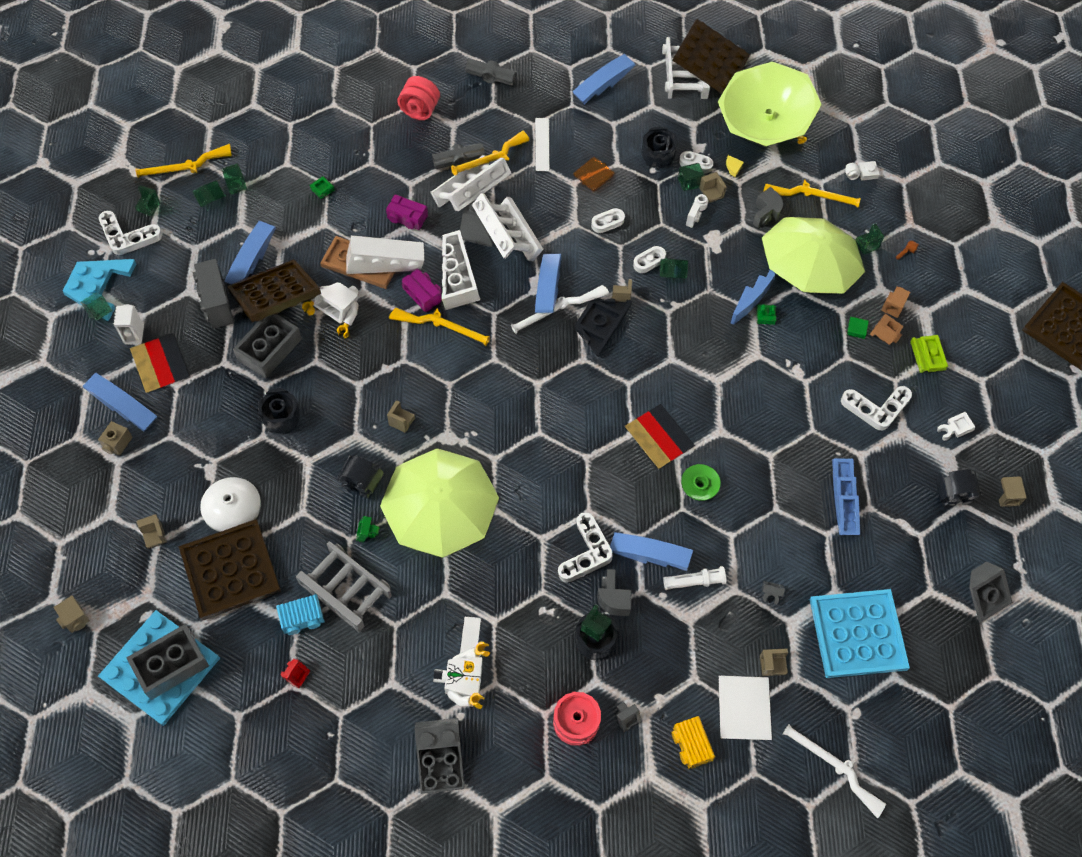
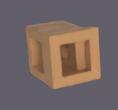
(895, 302)
(887, 329)

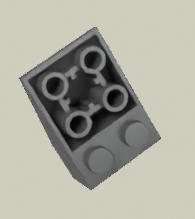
(439, 755)

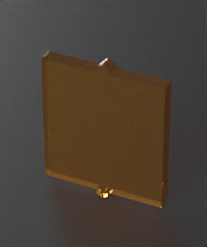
(593, 173)

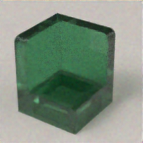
(690, 176)
(234, 178)
(208, 193)
(148, 202)
(870, 241)
(673, 268)
(96, 306)
(595, 623)

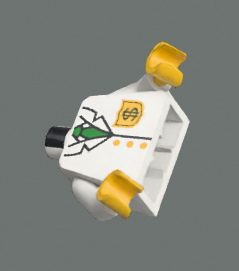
(337, 303)
(464, 676)

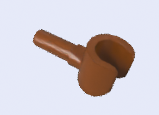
(911, 246)

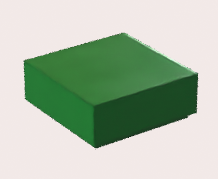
(322, 187)
(857, 327)

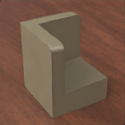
(712, 187)
(622, 293)
(399, 417)
(1013, 492)
(152, 531)
(774, 662)

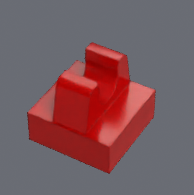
(295, 673)

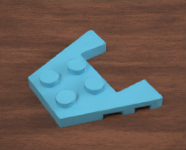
(92, 278)

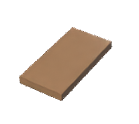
(336, 261)

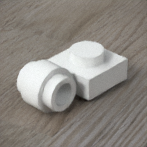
(865, 170)
(700, 204)

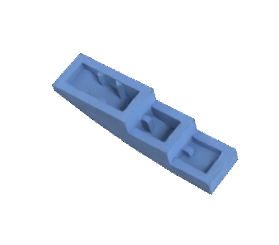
(603, 78)
(250, 252)
(548, 283)
(752, 296)
(120, 401)
(846, 497)
(651, 550)

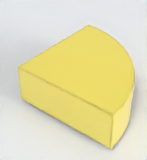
(733, 165)

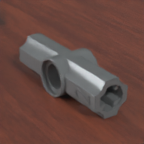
(491, 71)
(458, 155)

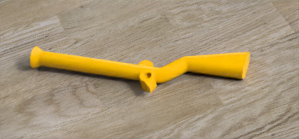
(518, 139)
(223, 151)
(807, 190)
(400, 315)

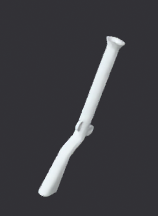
(563, 302)
(874, 804)

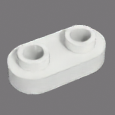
(689, 158)
(606, 220)
(648, 260)

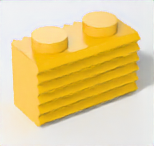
(693, 742)

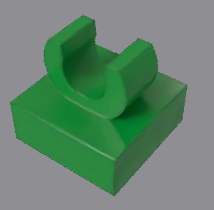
(766, 314)
(366, 530)

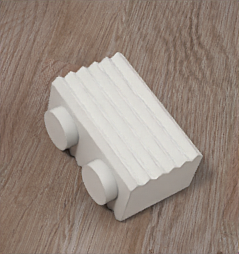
(128, 324)

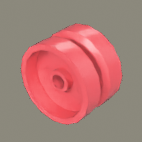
(418, 98)
(576, 731)

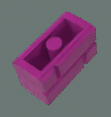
(406, 212)
(422, 290)

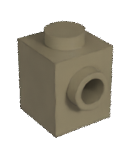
(115, 438)
(71, 615)

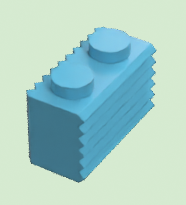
(300, 614)

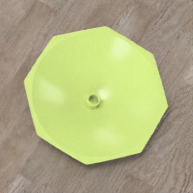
(769, 103)
(813, 255)
(439, 502)

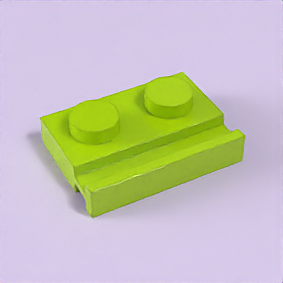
(929, 353)

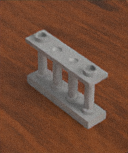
(339, 605)

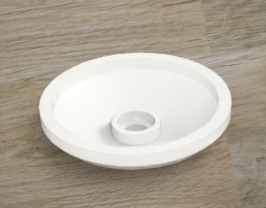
(223, 514)

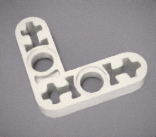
(126, 239)
(876, 412)
(592, 555)

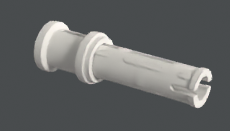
(703, 578)

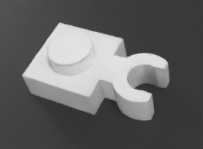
(957, 425)

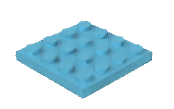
(858, 633)
(122, 678)

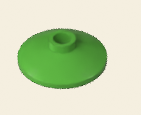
(700, 474)

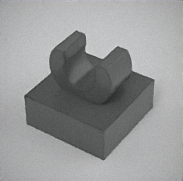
(772, 589)
(627, 716)

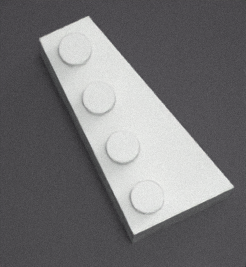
(383, 255)
(458, 279)

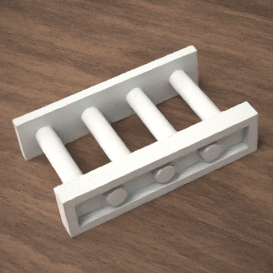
(669, 85)
(470, 184)
(515, 222)

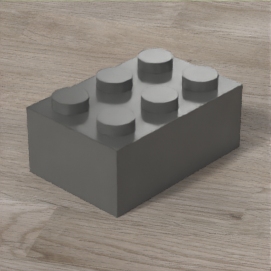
(212, 293)
(267, 344)
(167, 662)

